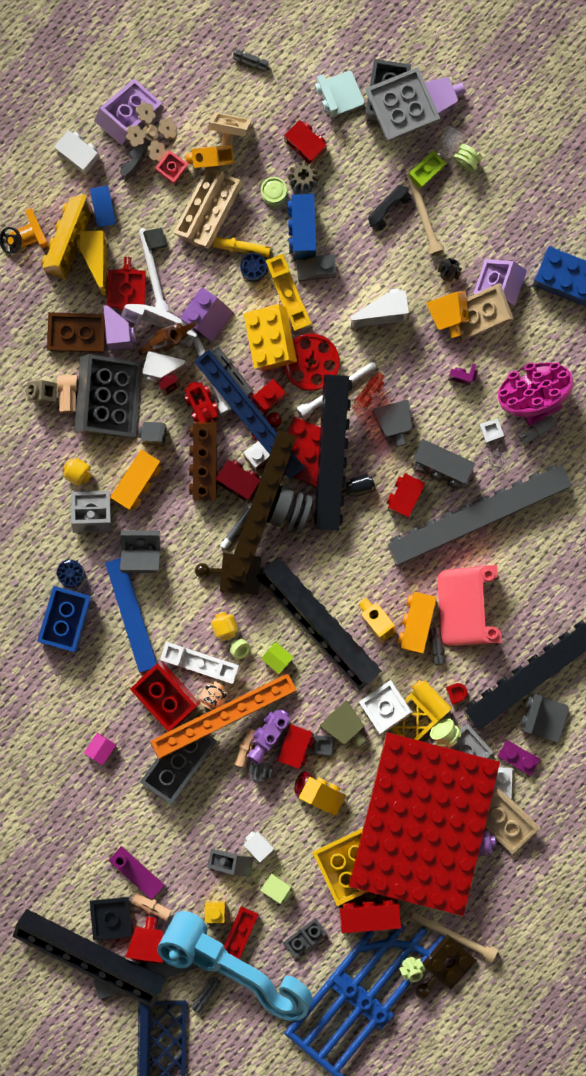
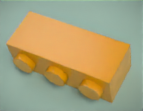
(136, 480)
(417, 622)

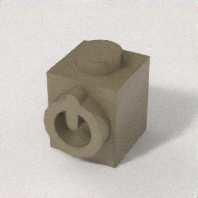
(41, 392)

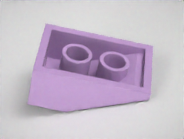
(121, 110)

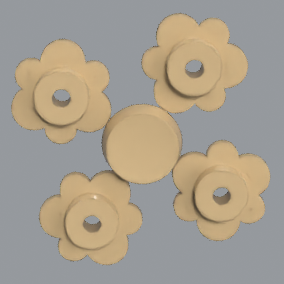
(150, 131)

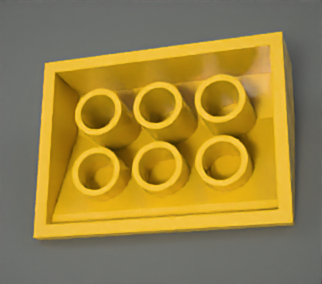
(64, 244)
(336, 866)

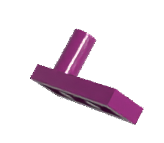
(136, 872)

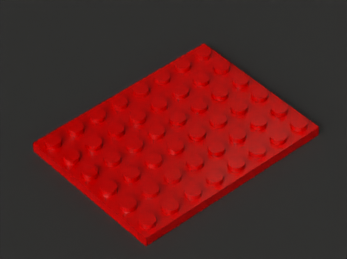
(424, 824)

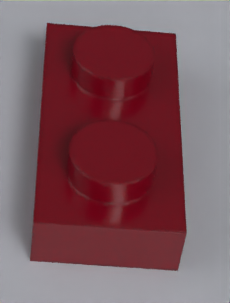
(168, 384)

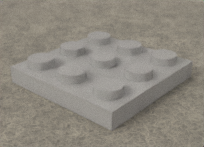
(402, 104)

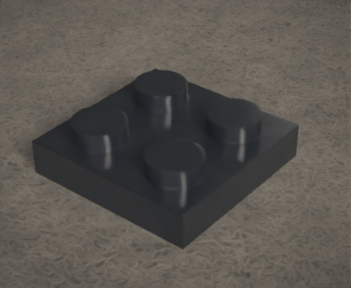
(111, 918)

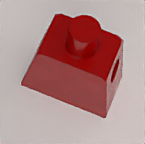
(269, 397)
(145, 943)

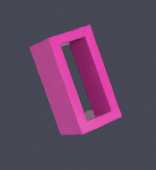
(100, 748)

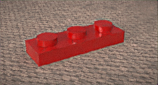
(240, 931)

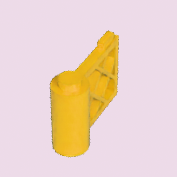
(430, 703)

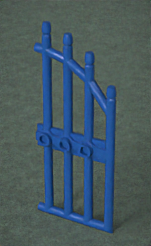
(356, 995)

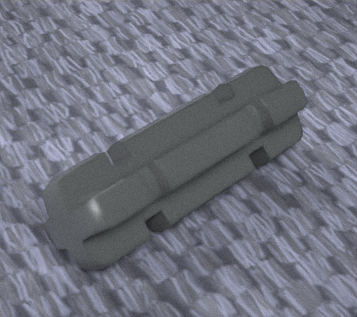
(250, 60)
(436, 646)
(206, 994)

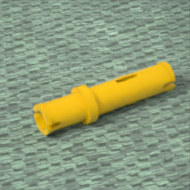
(240, 246)

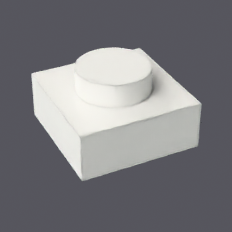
(491, 430)

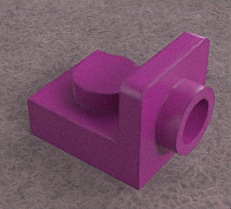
(460, 375)

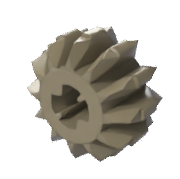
(296, 174)

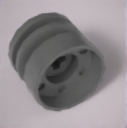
(290, 509)

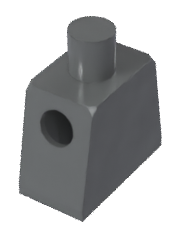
(394, 421)

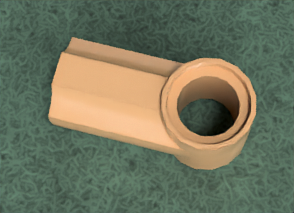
(67, 389)

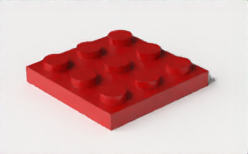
(306, 449)

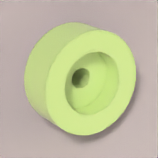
(239, 648)

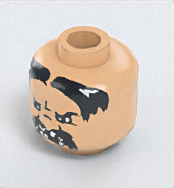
(213, 696)

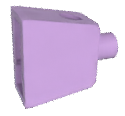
(444, 94)

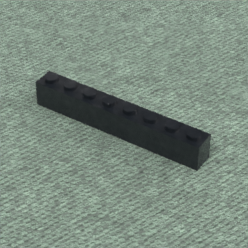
(331, 452)
(319, 623)
(528, 677)
(89, 957)

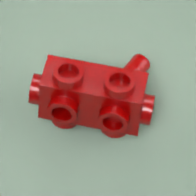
(203, 408)

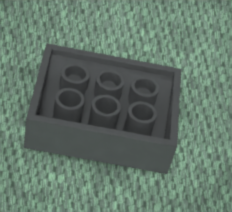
(107, 396)

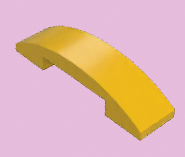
(288, 292)

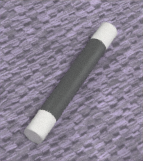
(235, 530)

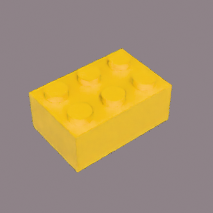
(270, 337)

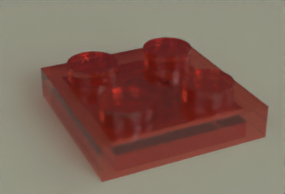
(373, 385)

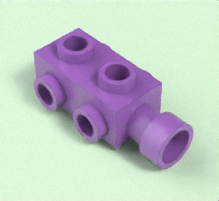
(274, 725)

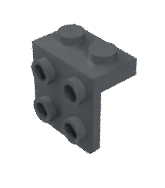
(140, 551)
(544, 718)

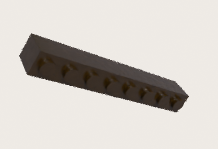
(261, 506)

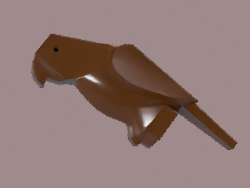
(167, 338)

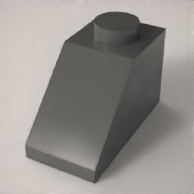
(316, 268)
(153, 433)
(230, 862)

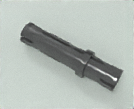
(232, 371)

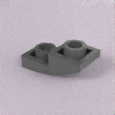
(136, 155)
(304, 938)

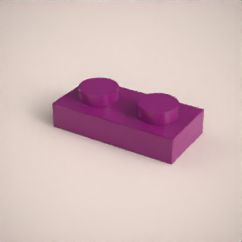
(518, 757)

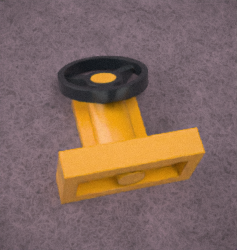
(23, 236)

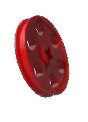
(320, 359)

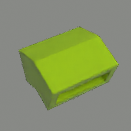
(277, 658)

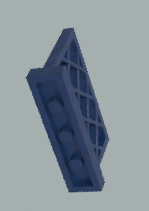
(145, 1036)

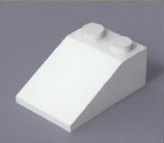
(387, 309)

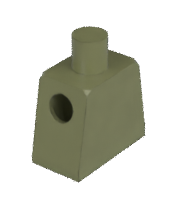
(344, 725)

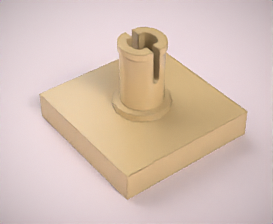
(230, 126)

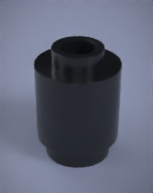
(360, 485)

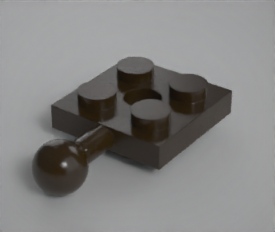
(229, 585)
(446, 974)

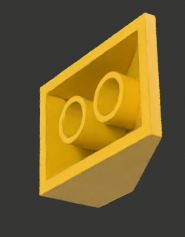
(94, 250)

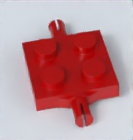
(126, 286)

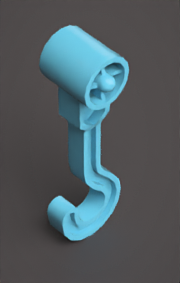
(187, 943)

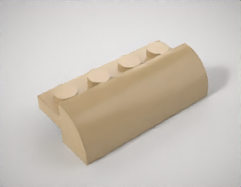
(208, 208)

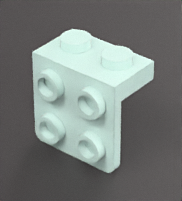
(339, 93)

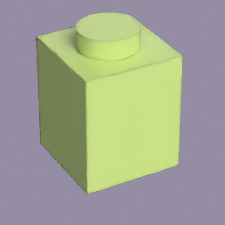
(276, 888)

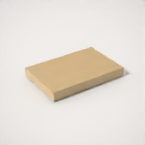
(486, 311)
(509, 822)

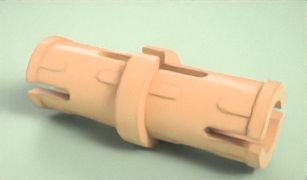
(245, 748)
(151, 907)

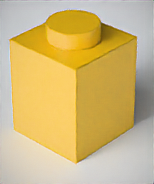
(215, 912)

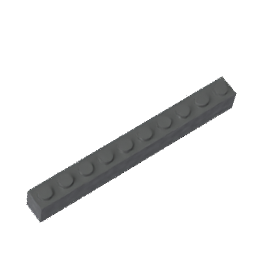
(478, 515)

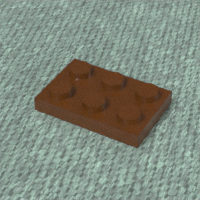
(76, 332)

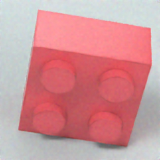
(171, 167)

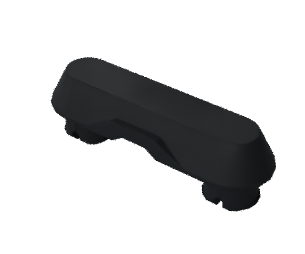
(376, 217)

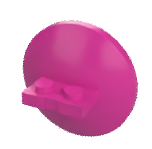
(537, 392)

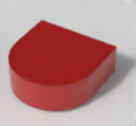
(457, 693)

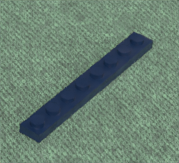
(243, 407)

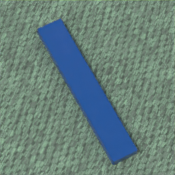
(131, 616)

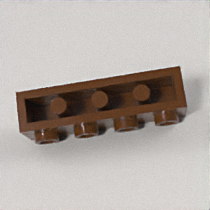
(204, 460)

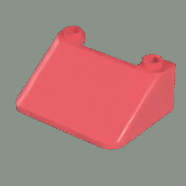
(463, 606)

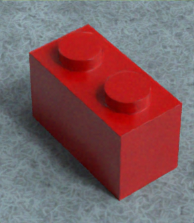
(305, 142)
(405, 496)
(295, 746)

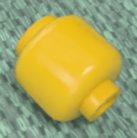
(77, 471)
(224, 626)

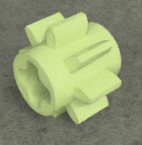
(412, 969)

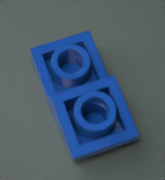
(102, 206)

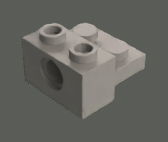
(90, 511)

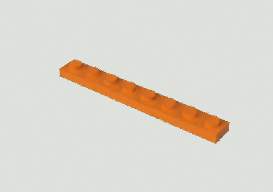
(222, 716)

